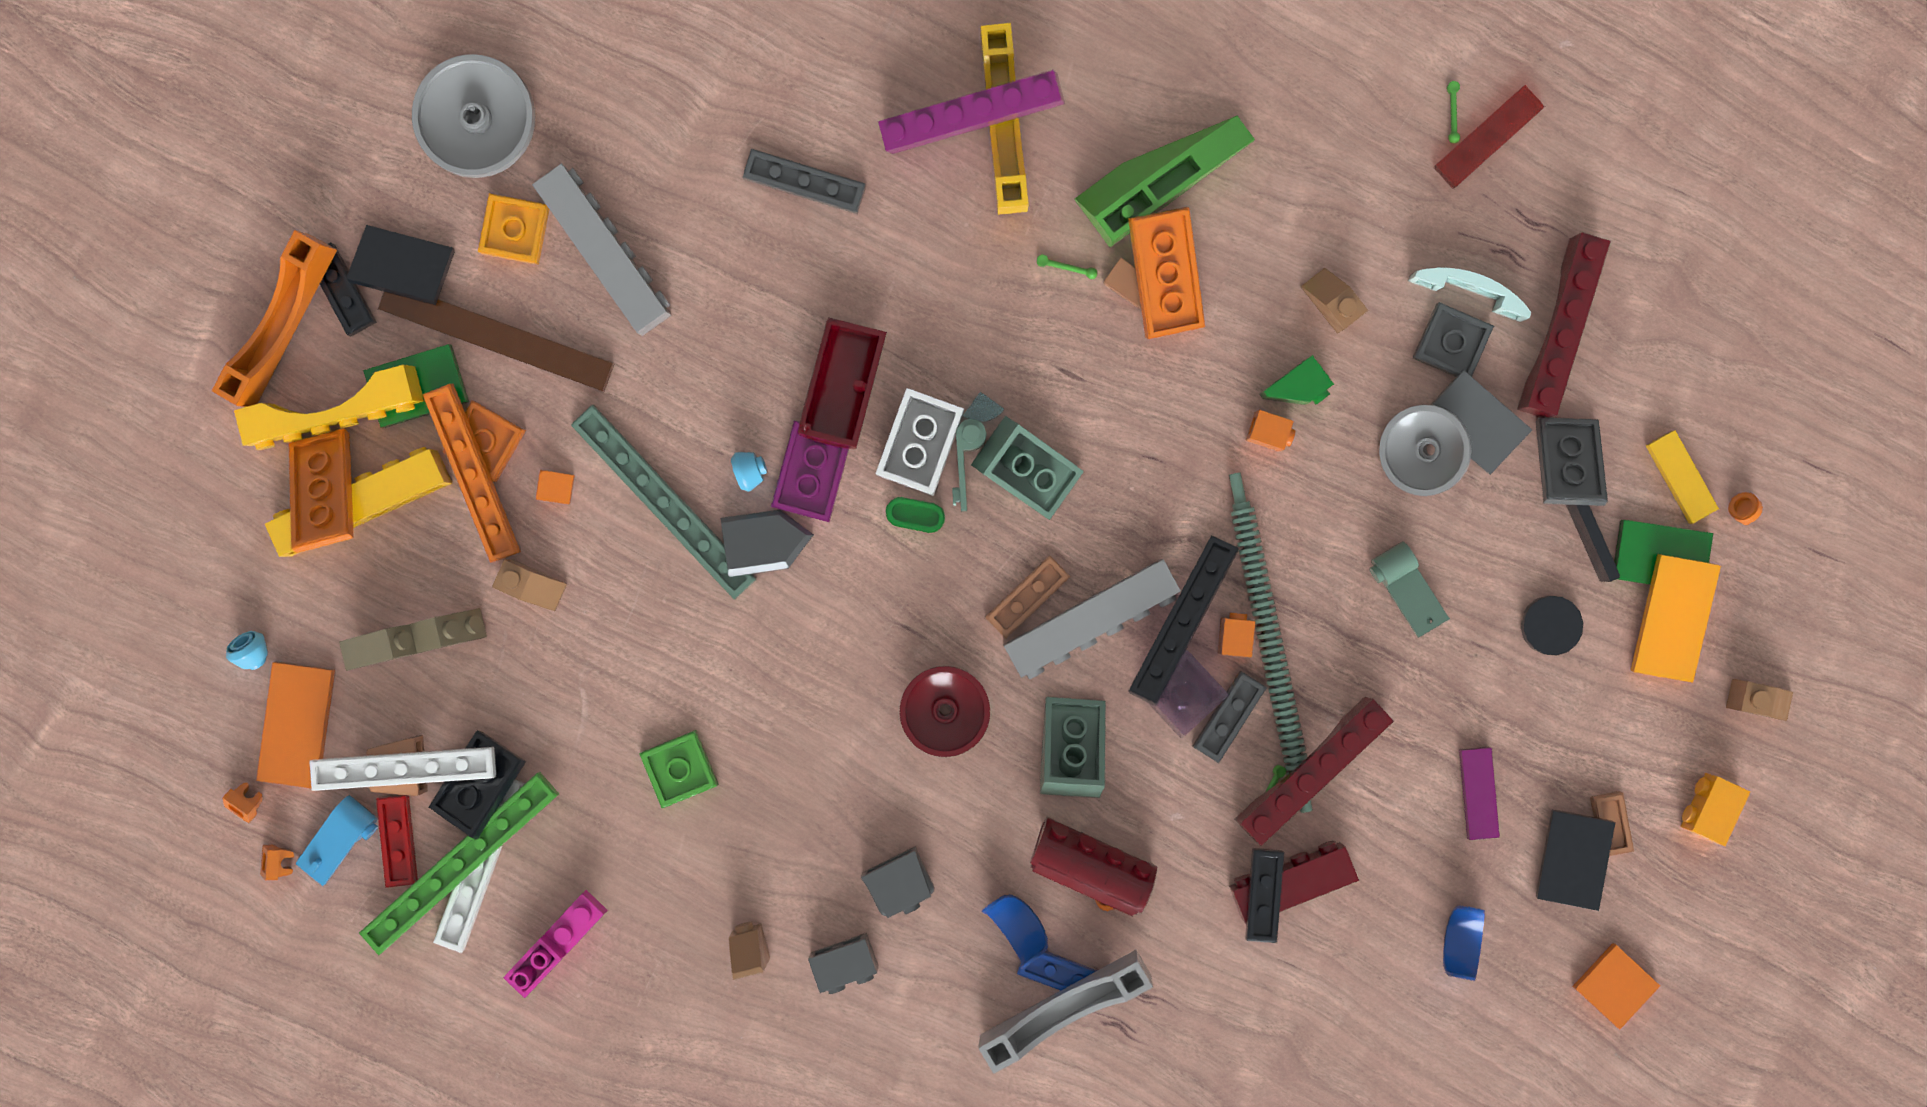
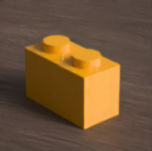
(1714, 808)

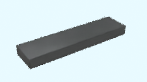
(804, 181)

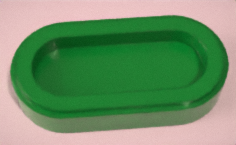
(915, 515)

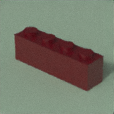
(1305, 877)

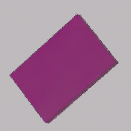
(809, 477)

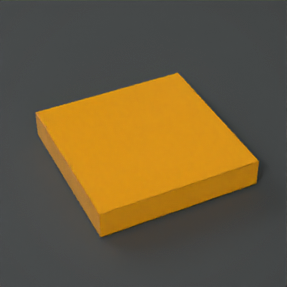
(513, 229)

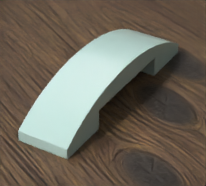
(1506, 302)

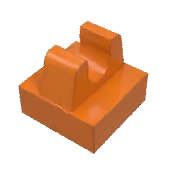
(240, 805)
(271, 862)

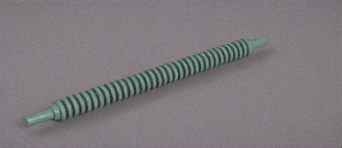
(1241, 509)

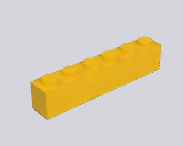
(377, 493)

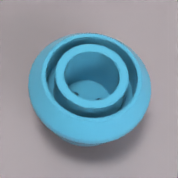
(748, 469)
(247, 650)

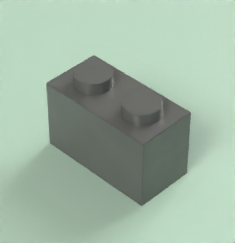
(843, 964)

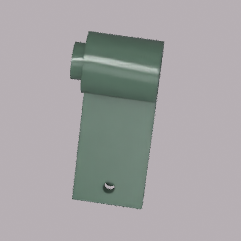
(969, 437)
(1400, 575)

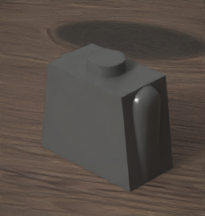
(899, 883)

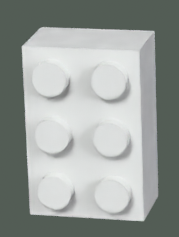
(919, 441)

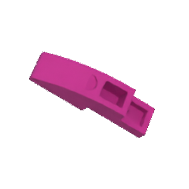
(555, 943)

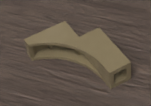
(412, 639)

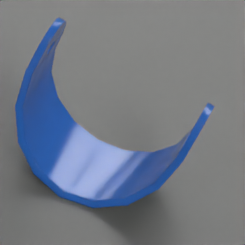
(1019, 926)
(1463, 942)

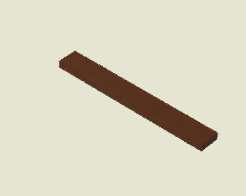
(502, 339)

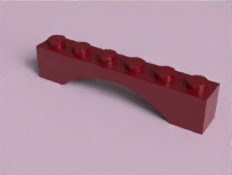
(1577, 288)
(1294, 791)

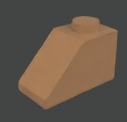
(1334, 299)
(529, 584)
(1759, 699)
(748, 950)

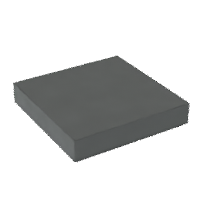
(1452, 341)

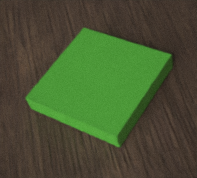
(678, 769)

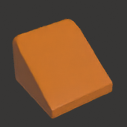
(555, 487)

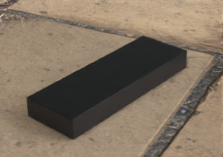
(345, 297)
(1594, 542)
(1264, 895)

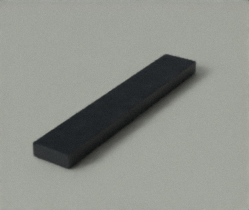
(1183, 620)

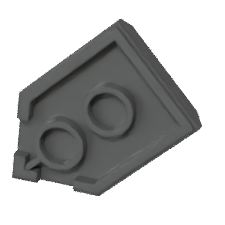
(762, 542)

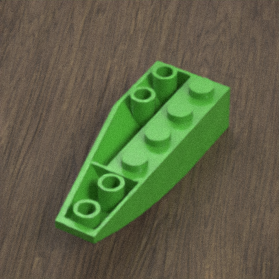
(1159, 177)

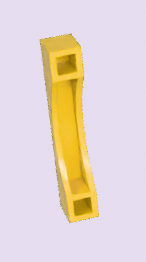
(1004, 136)
(385, 391)

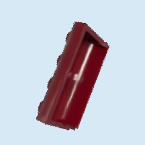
(841, 384)
(1093, 867)

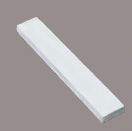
(402, 768)
(467, 899)

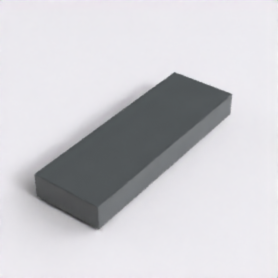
(1229, 717)

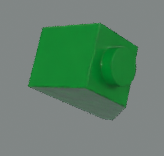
(1301, 385)

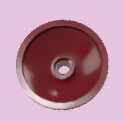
(940, 733)

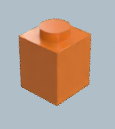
(1271, 431)
(1236, 635)

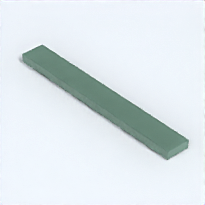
(659, 498)

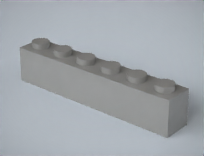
(602, 250)
(1092, 618)

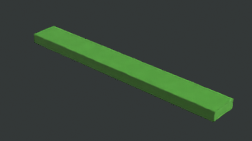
(458, 864)

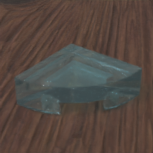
(983, 409)

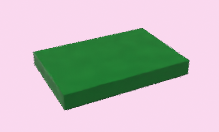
(434, 370)
(1641, 542)

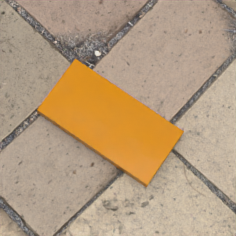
(1675, 618)

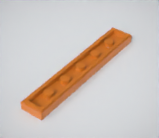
(471, 472)

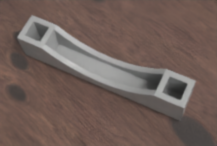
(1101, 989)

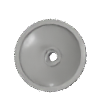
(1405, 453)

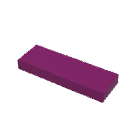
(1479, 793)

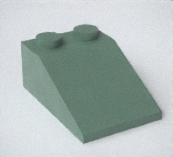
(1027, 467)
(1073, 747)

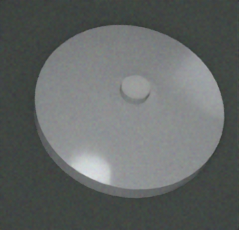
(473, 116)

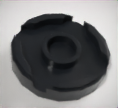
(1552, 625)

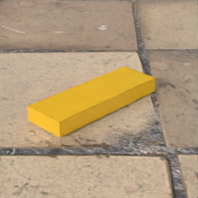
(1682, 477)

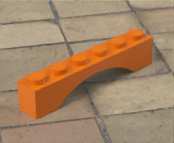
(299, 276)

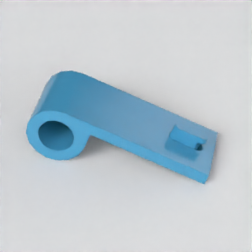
(336, 838)

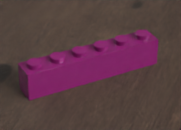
(971, 112)

